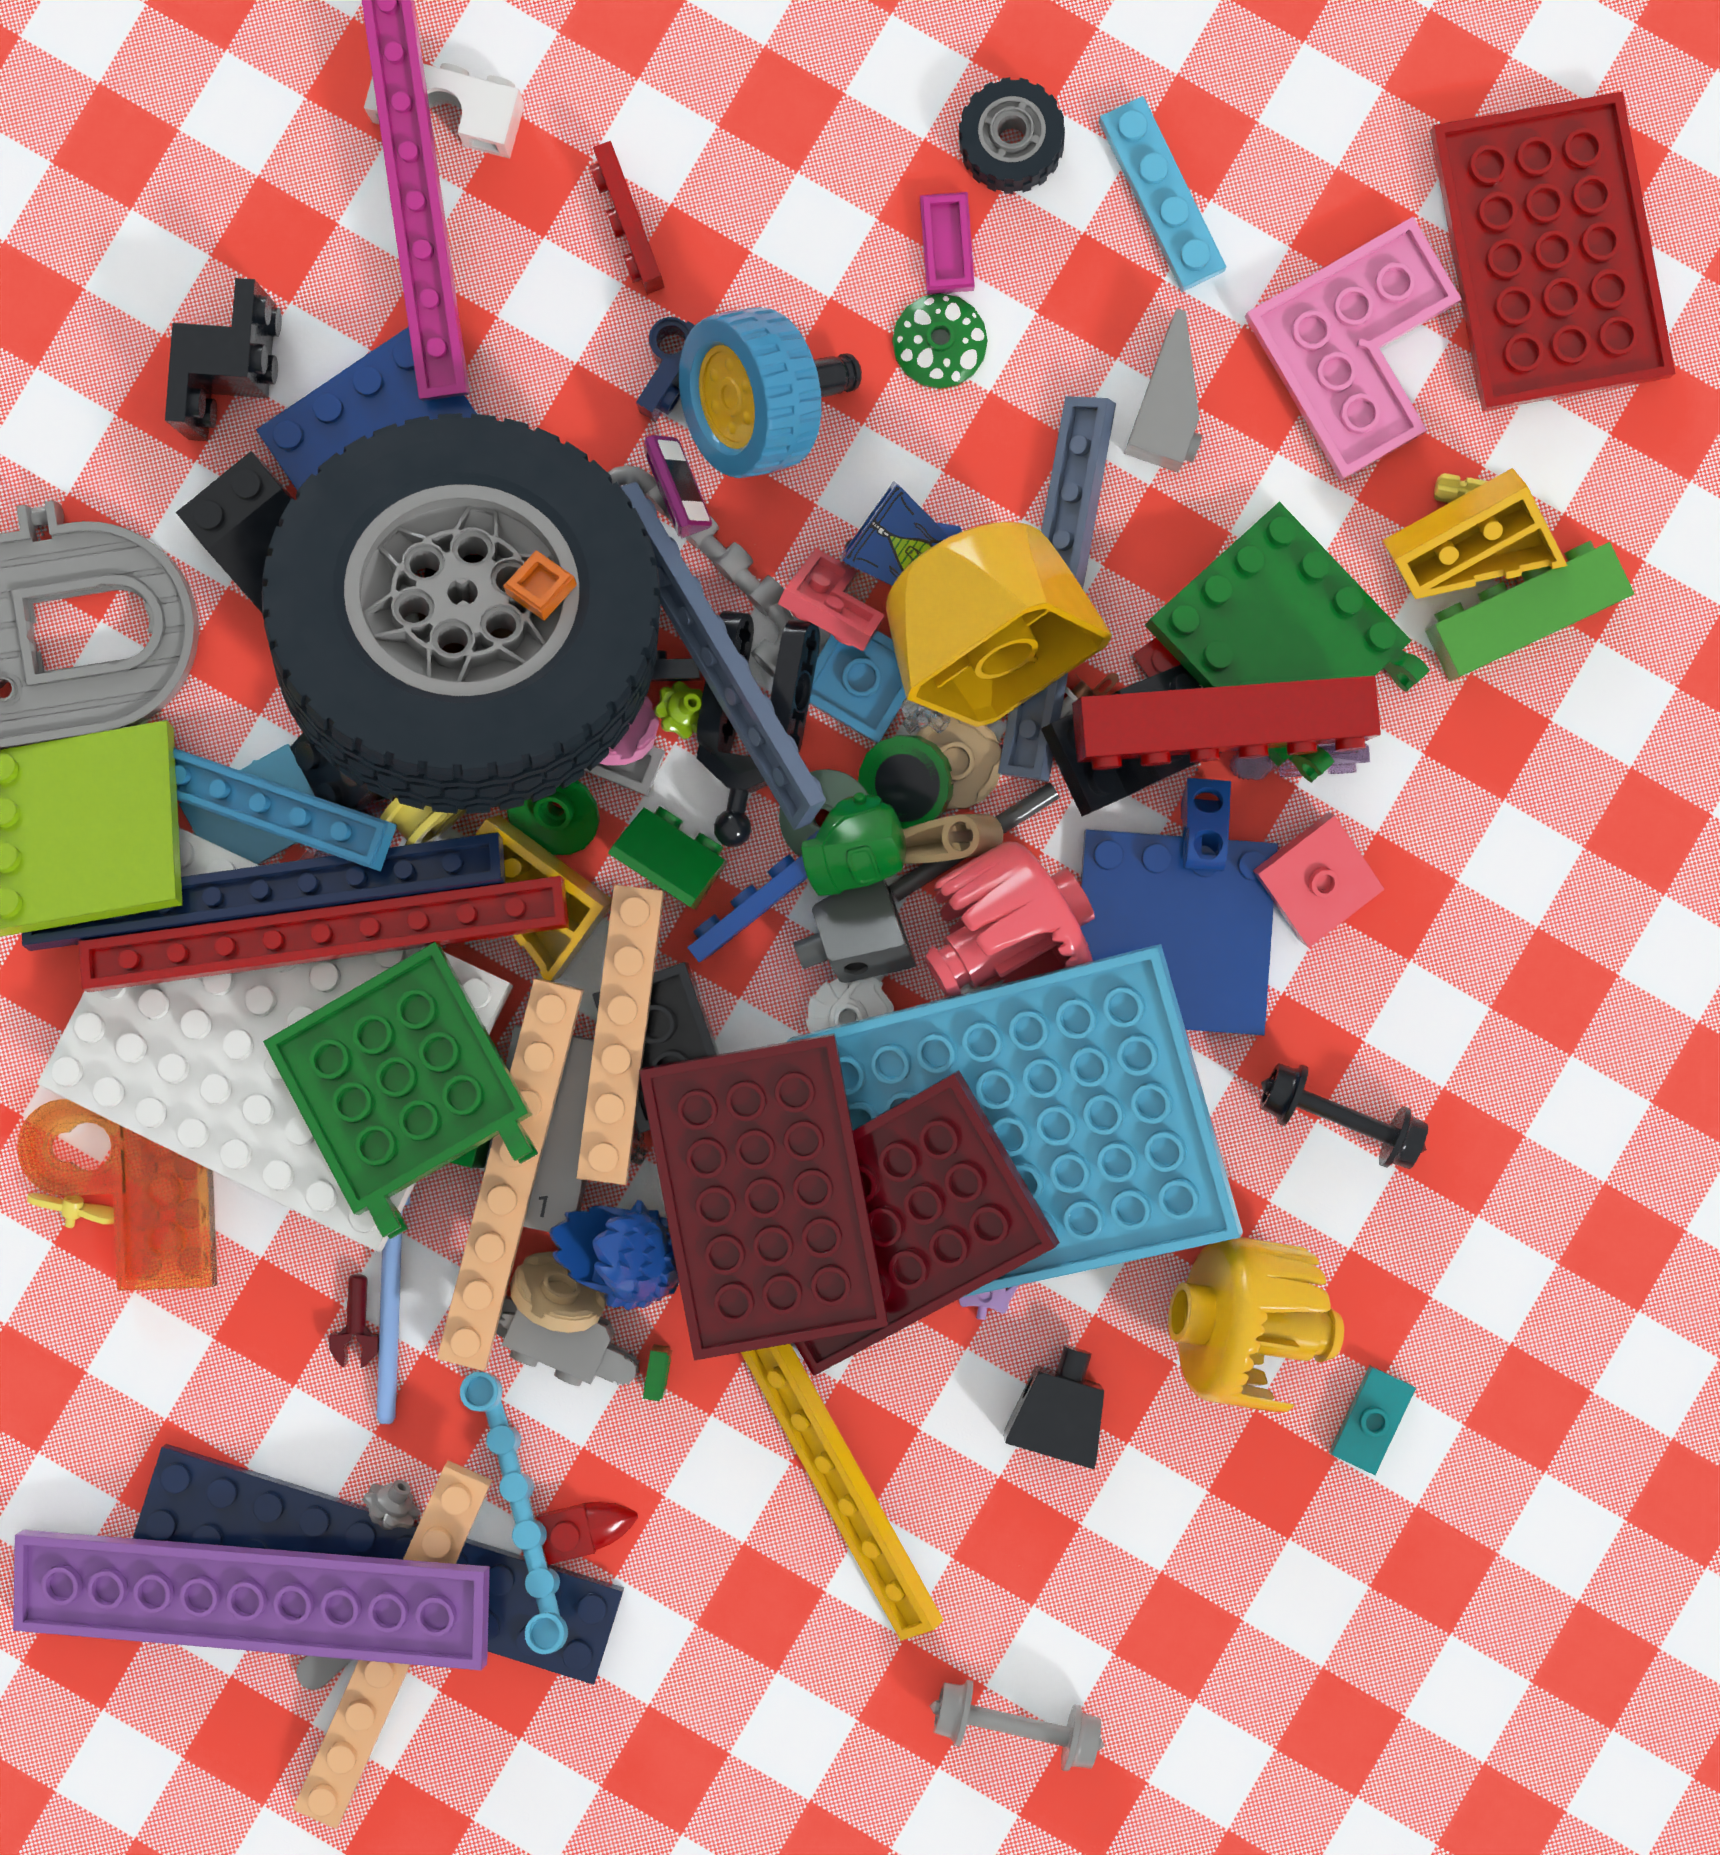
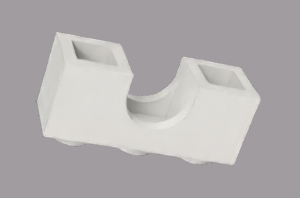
(488, 106)

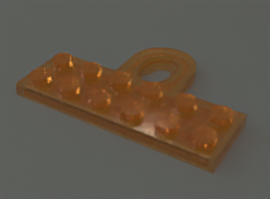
(158, 1198)

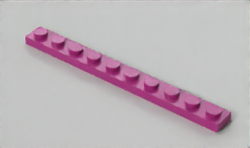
(416, 198)

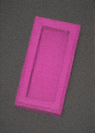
(947, 243)

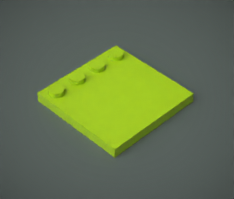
(88, 828)

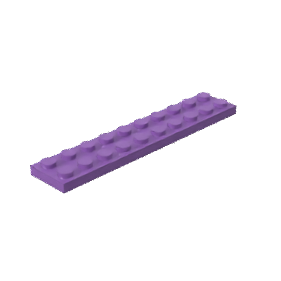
(252, 1599)

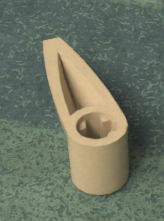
(952, 838)

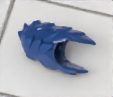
(618, 1253)

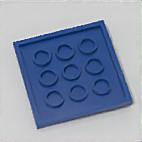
(352, 404)
(1208, 922)

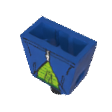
(892, 536)

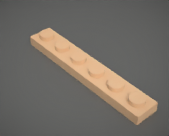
(620, 1034)

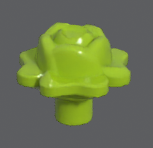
(679, 709)

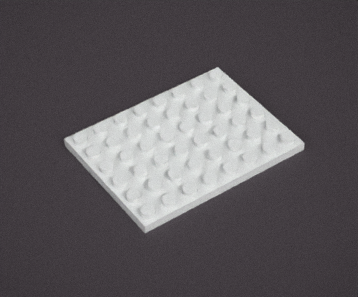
(194, 1070)

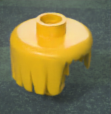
(1245, 1304)

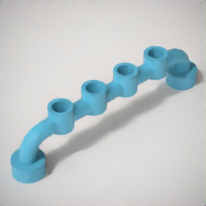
(546, 1630)

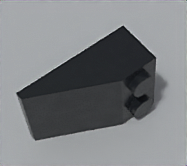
(238, 519)

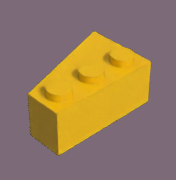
(1475, 539)
(585, 902)

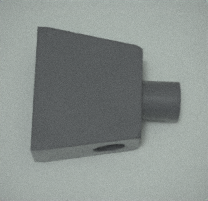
(857, 935)

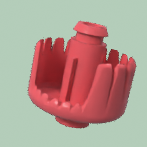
(1011, 921)

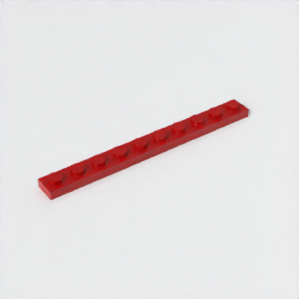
(323, 934)

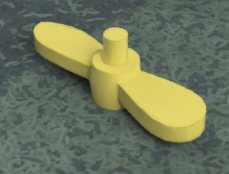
(73, 1208)

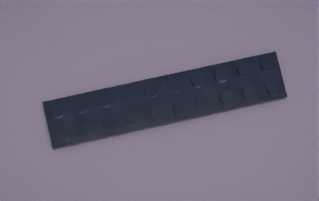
(229, 1505)

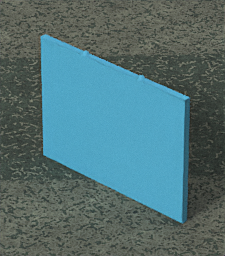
(238, 837)

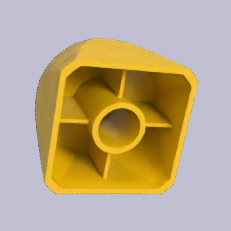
(989, 622)

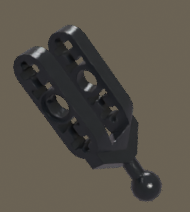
(790, 701)

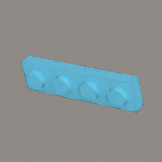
(1162, 194)

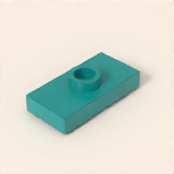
(1372, 1420)

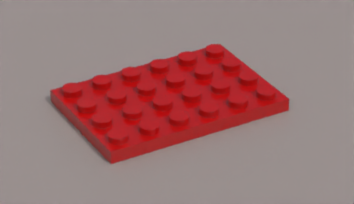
(1552, 251)

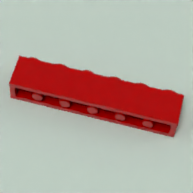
(1226, 719)

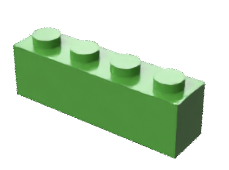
(1528, 611)

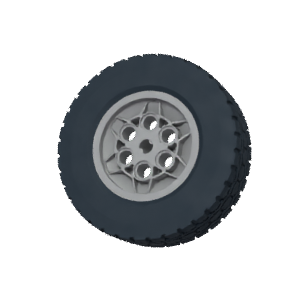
(502, 713)

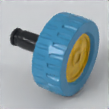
(756, 390)

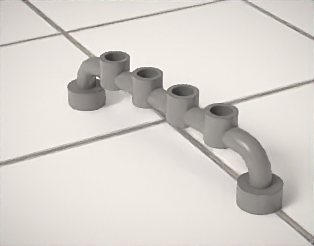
(729, 561)

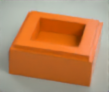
(540, 585)

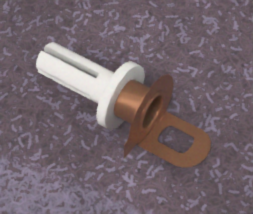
(1082, 690)

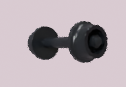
(1401, 1139)

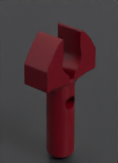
(355, 1325)

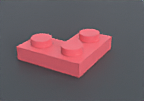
(819, 597)

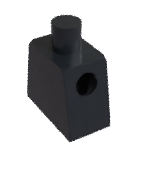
(1059, 1411)

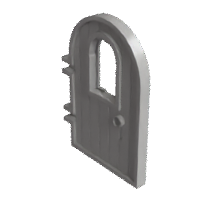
(75, 563)

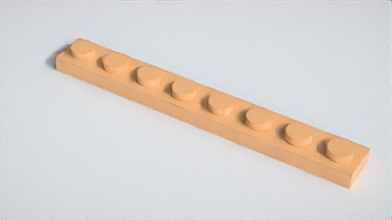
(506, 1182)
(377, 1684)

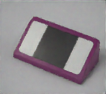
(677, 485)

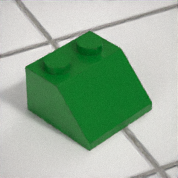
(669, 857)

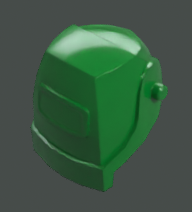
(855, 846)

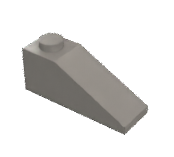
(1169, 409)

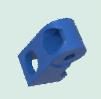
(1205, 824)

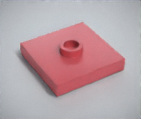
(1318, 879)

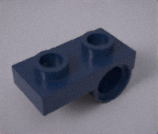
(662, 390)

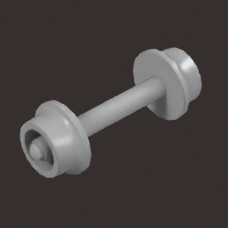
(1078, 1739)

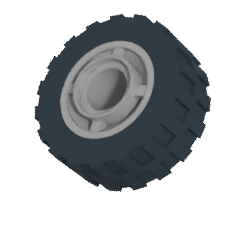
(1004, 107)

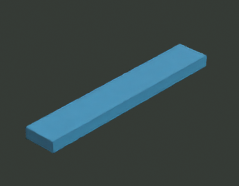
(282, 810)

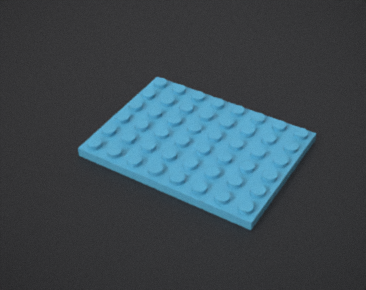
(1087, 1095)

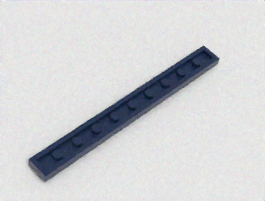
(302, 887)

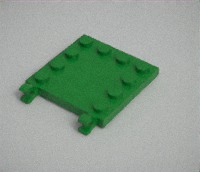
(1281, 613)
(399, 1083)

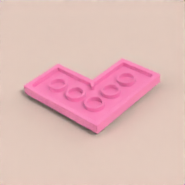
(1329, 340)

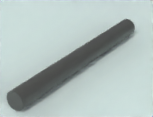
(1009, 819)

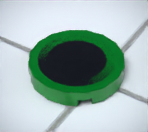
(910, 777)

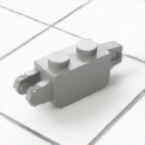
(574, 1355)

